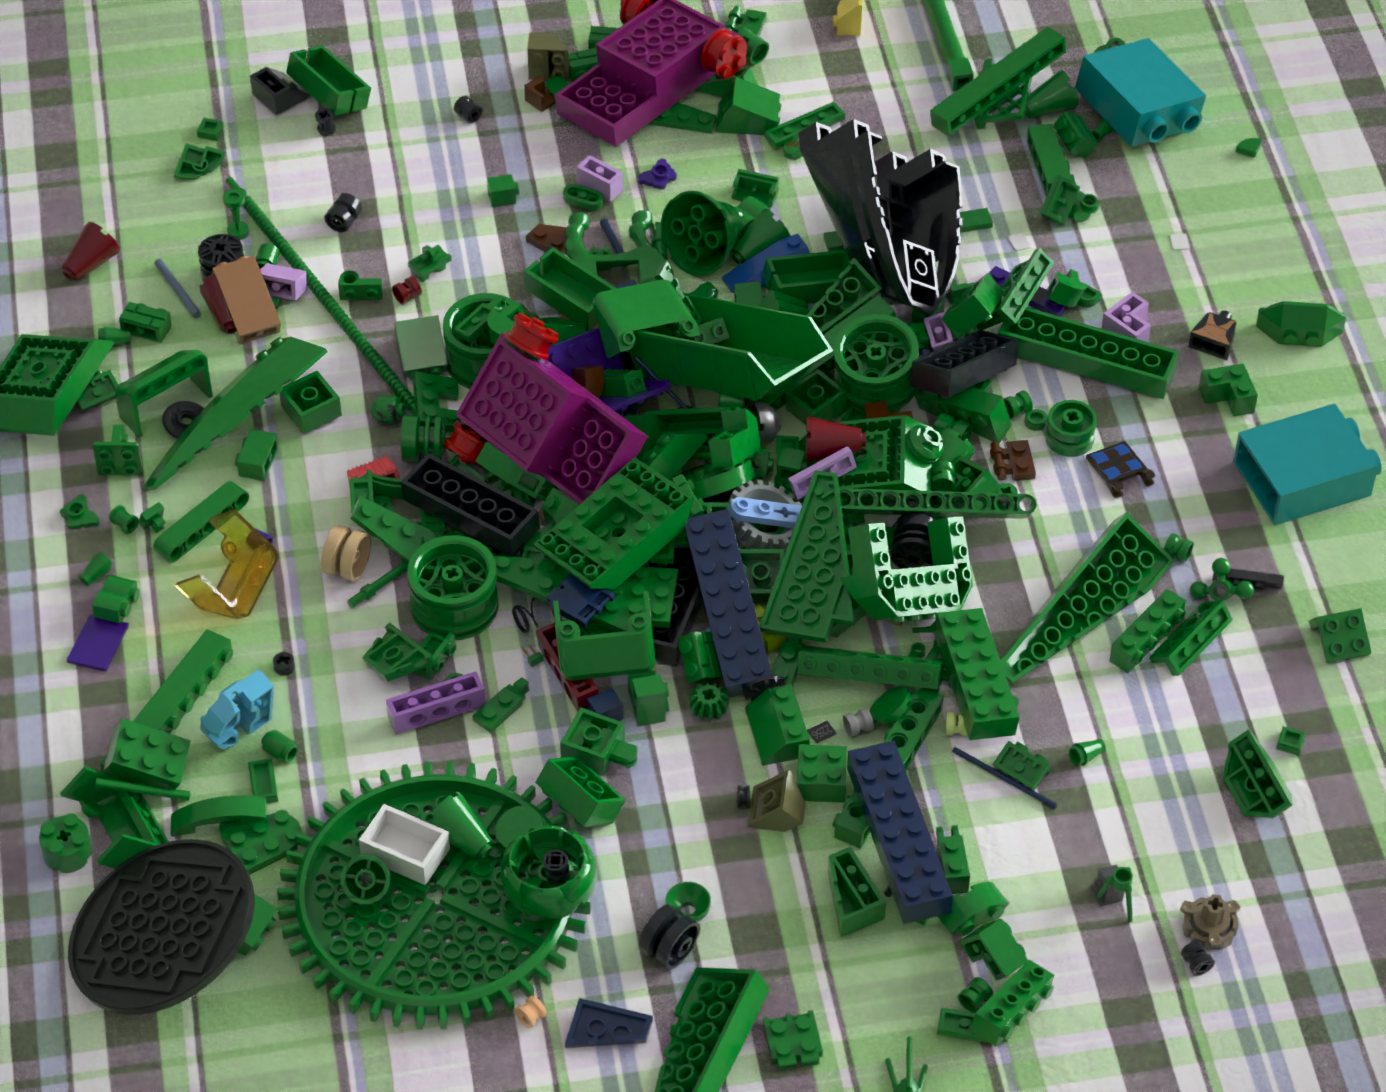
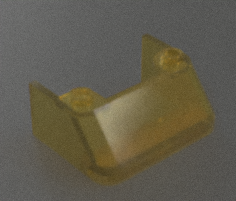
(245, 576)

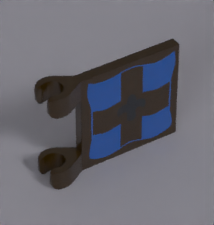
(1118, 464)

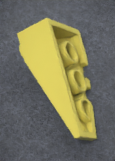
(848, 18)

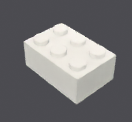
(405, 843)

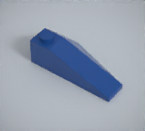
(753, 268)

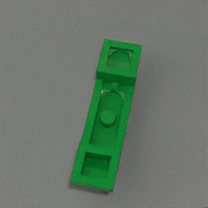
(216, 810)

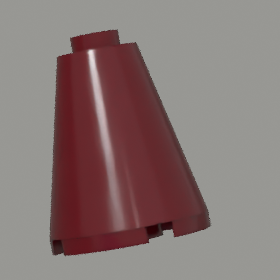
(89, 252)
(216, 303)
(829, 437)

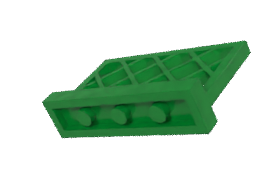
(1003, 114)
(1020, 289)

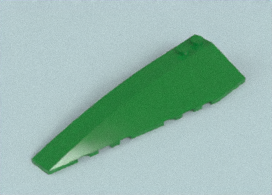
(262, 379)
(710, 1028)

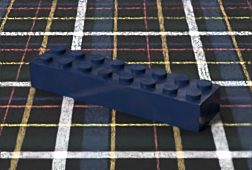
(727, 600)
(899, 832)

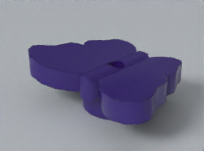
(658, 175)

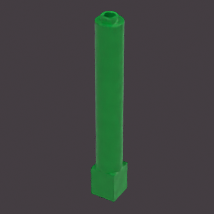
(958, 67)

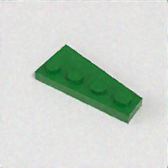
(686, 118)
(392, 529)

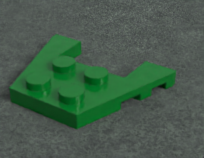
(672, 329)

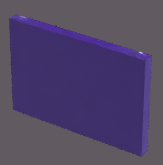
(97, 643)

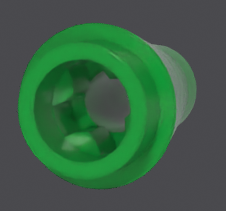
(117, 335)
(96, 568)
(1084, 752)

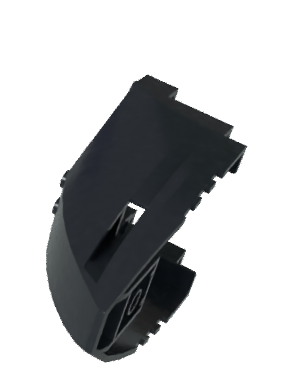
(894, 226)

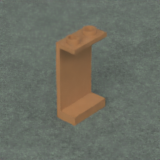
(247, 299)

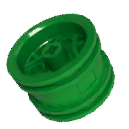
(871, 349)
(462, 357)
(453, 587)

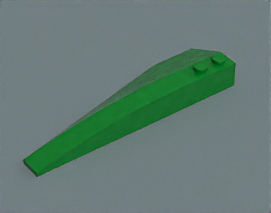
(1105, 580)

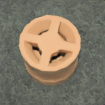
(530, 1011)

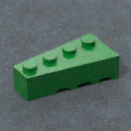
(844, 296)
(975, 406)

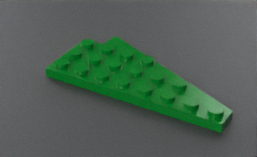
(542, 576)
(809, 583)

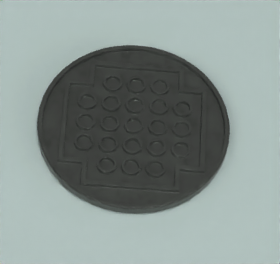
(161, 926)

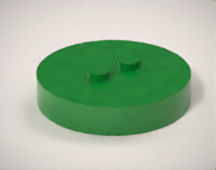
(713, 480)

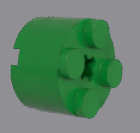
(65, 843)

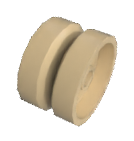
(346, 552)

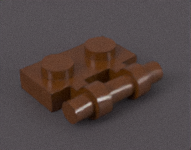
(1019, 459)

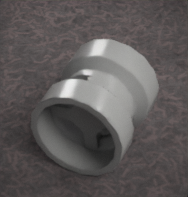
(858, 723)

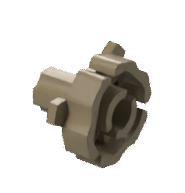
(1212, 919)

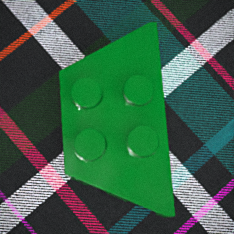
(396, 655)

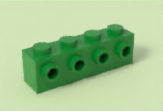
(1147, 630)
(1013, 1003)

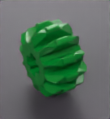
(708, 701)

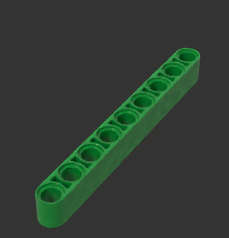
(944, 500)

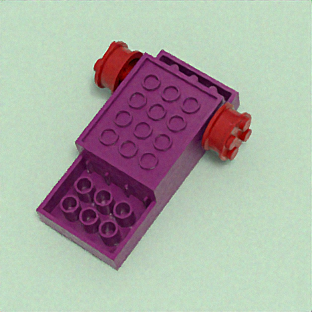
(649, 67)
(542, 416)

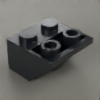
(276, 90)

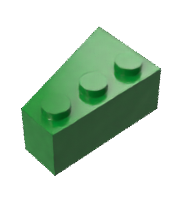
(853, 893)

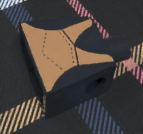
(1214, 334)

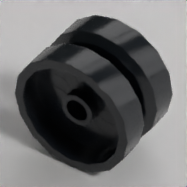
(669, 936)

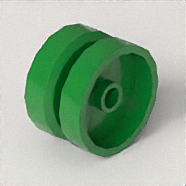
(1071, 428)

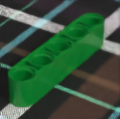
(195, 524)

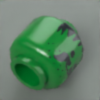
(388, 409)

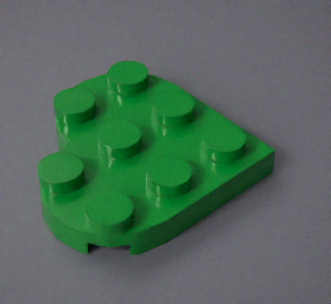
(261, 842)

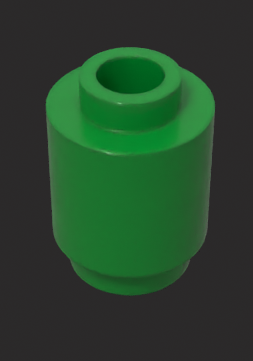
(267, 254)
(279, 746)

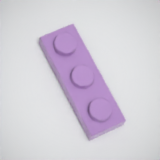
(838, 463)

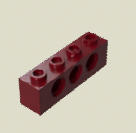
(577, 690)

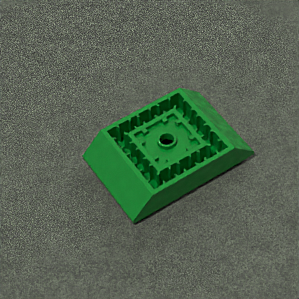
(45, 379)
(887, 458)
(631, 502)

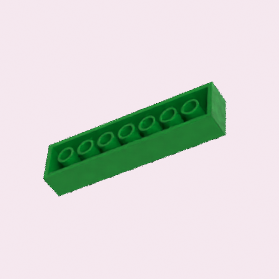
(1093, 352)

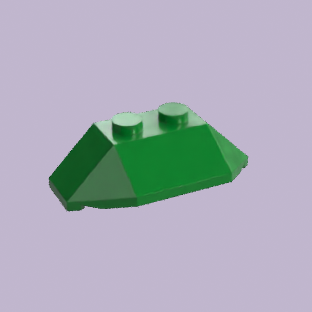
(1301, 323)
(672, 452)
(1255, 779)

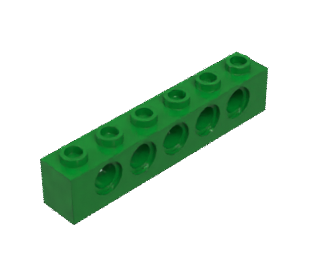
(870, 667)

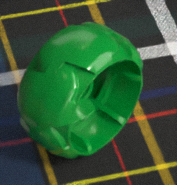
(537, 894)

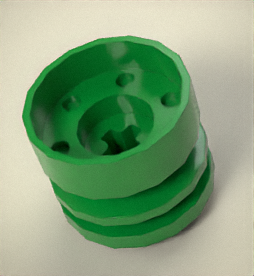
(421, 438)

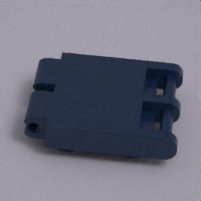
(578, 600)

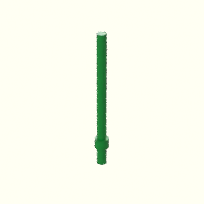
(369, 590)

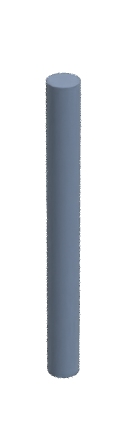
(177, 288)

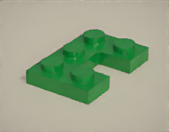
(426, 394)

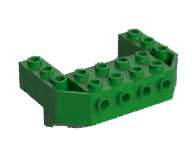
(729, 429)
(915, 590)

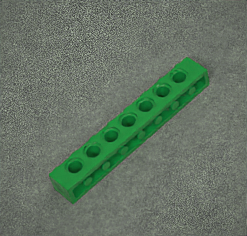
(908, 735)

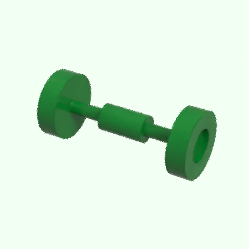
(234, 199)

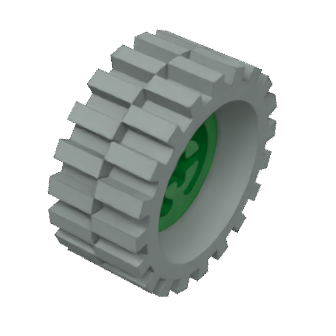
(756, 535)

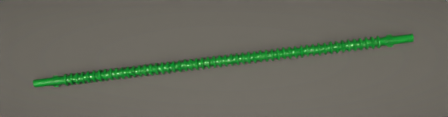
(327, 300)

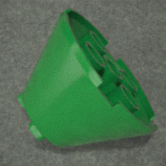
(700, 231)

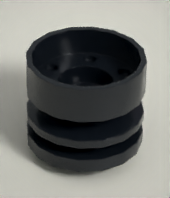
(216, 250)
(911, 541)

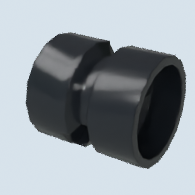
(343, 212)

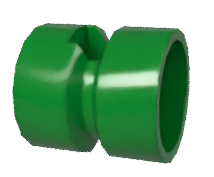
(756, 46)
(949, 421)

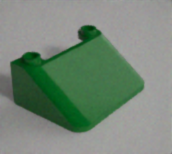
(640, 308)

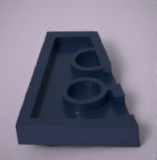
(606, 1025)

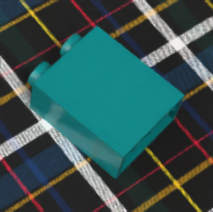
(1140, 92)
(1306, 463)

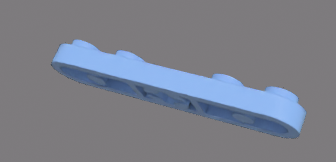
(764, 512)

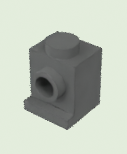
(1111, 895)

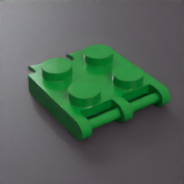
(793, 1040)

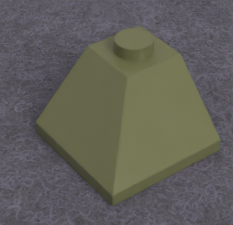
(777, 804)

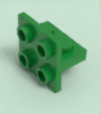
(118, 456)

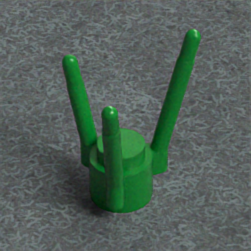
(1121, 882)
(907, 1084)

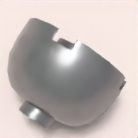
(768, 421)

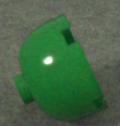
(365, 879)

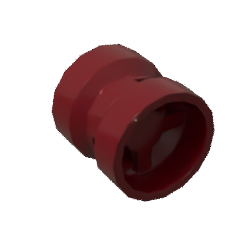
(406, 290)

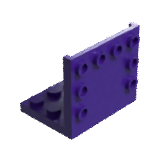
(589, 350)

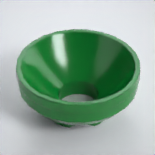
(921, 446)
(690, 894)

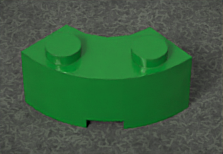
(974, 908)

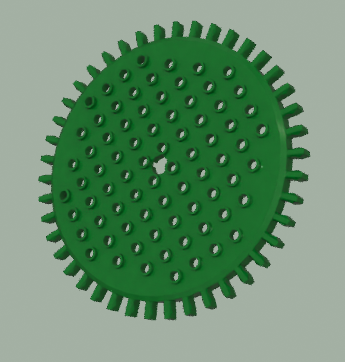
(408, 992)

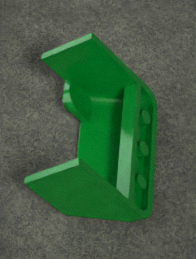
(158, 378)
(607, 652)
(122, 813)

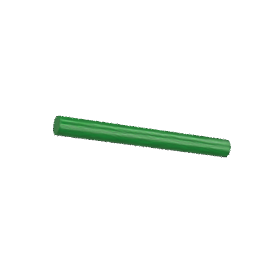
(141, 789)

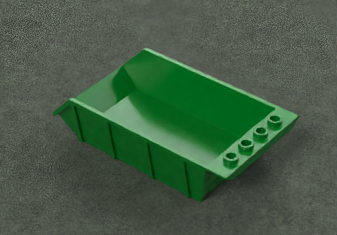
(757, 359)

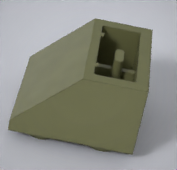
(547, 56)

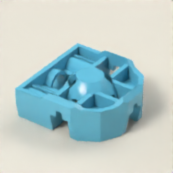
(254, 709)

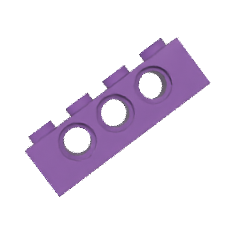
(435, 702)

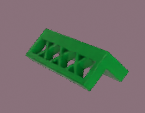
(1192, 636)

